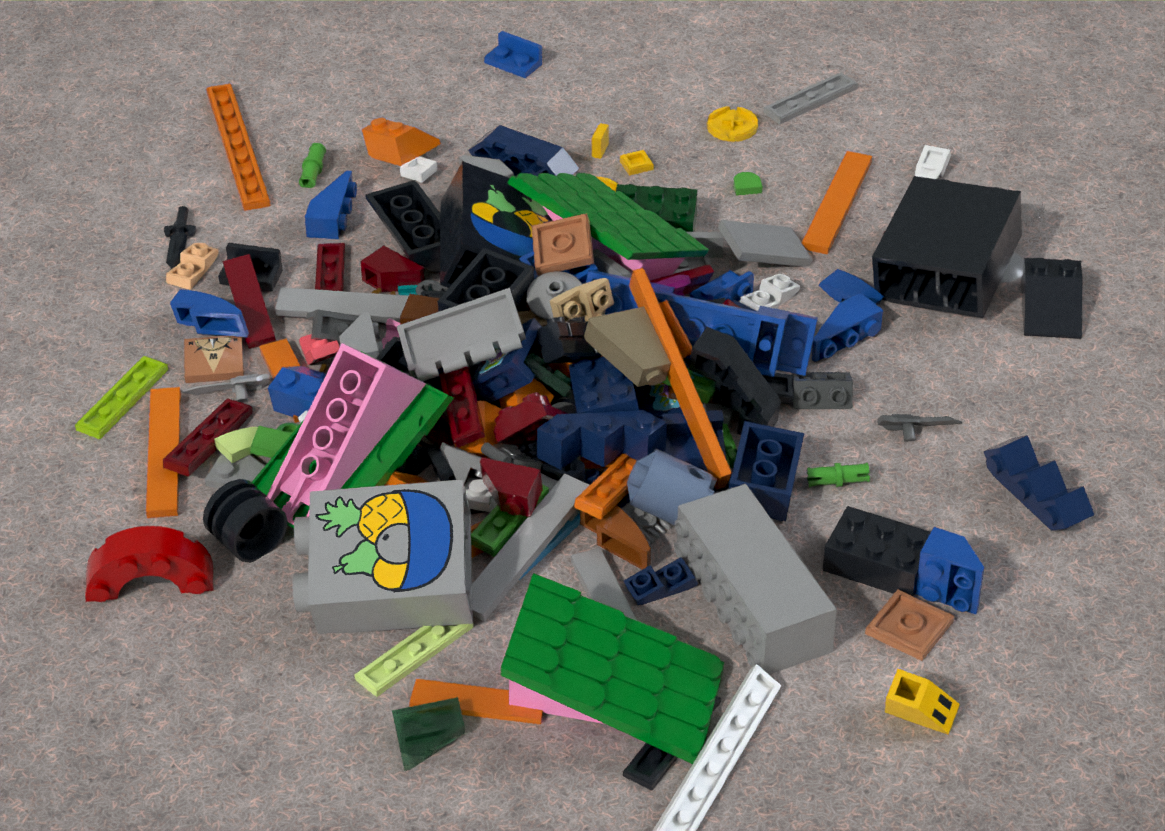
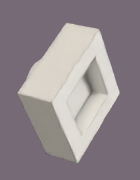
(418, 169)

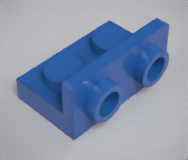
(515, 55)
(726, 286)

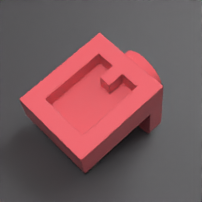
(317, 349)

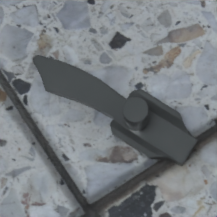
(907, 421)

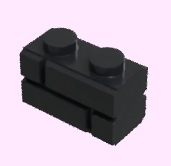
(565, 341)

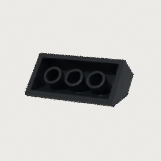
(411, 221)

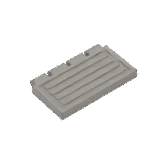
(460, 334)

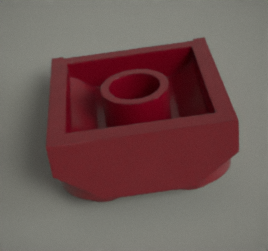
(520, 422)

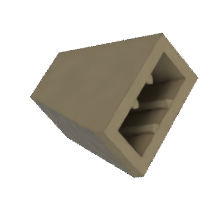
(630, 345)

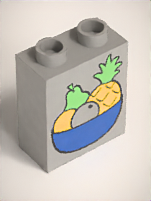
(386, 557)

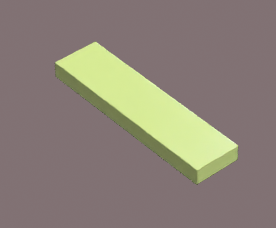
(408, 656)

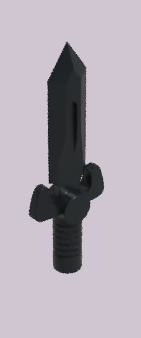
(178, 239)

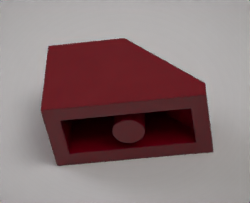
(512, 486)

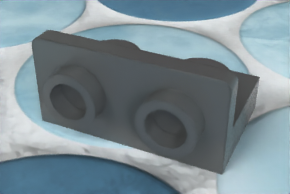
(823, 390)

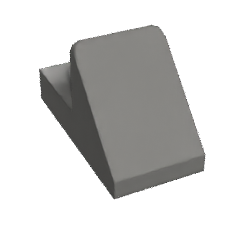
(461, 461)

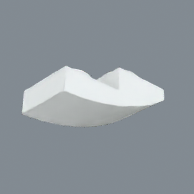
(772, 292)

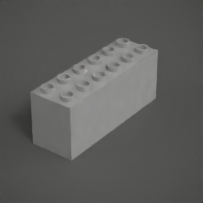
(755, 580)

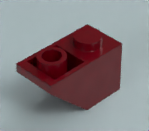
(389, 270)

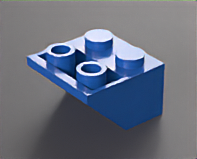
(950, 571)

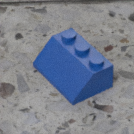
(295, 389)

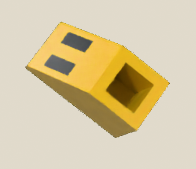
(920, 702)

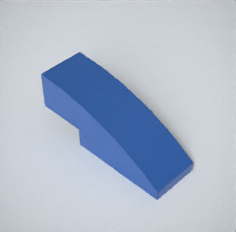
(208, 314)

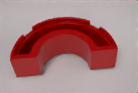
(147, 553)

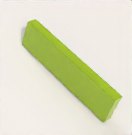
(121, 397)

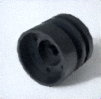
(245, 520)

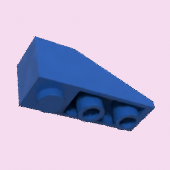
(328, 209)
(846, 326)

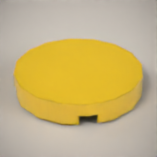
(732, 124)

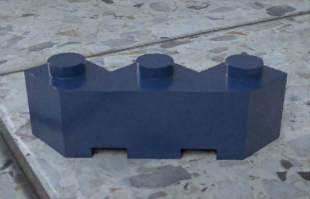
(523, 152)
(600, 437)
(1037, 484)

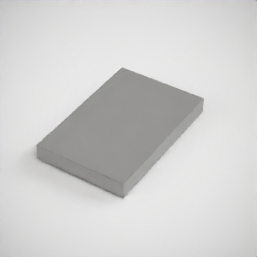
(764, 243)

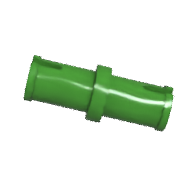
(312, 165)
(838, 474)

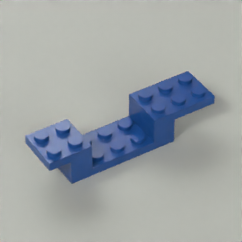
(768, 336)

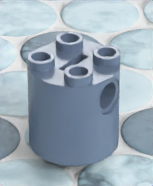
(664, 482)

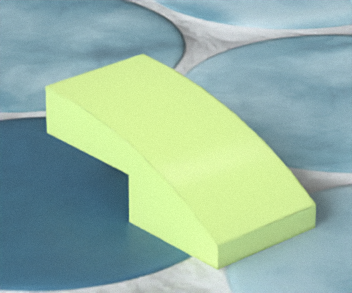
(236, 444)

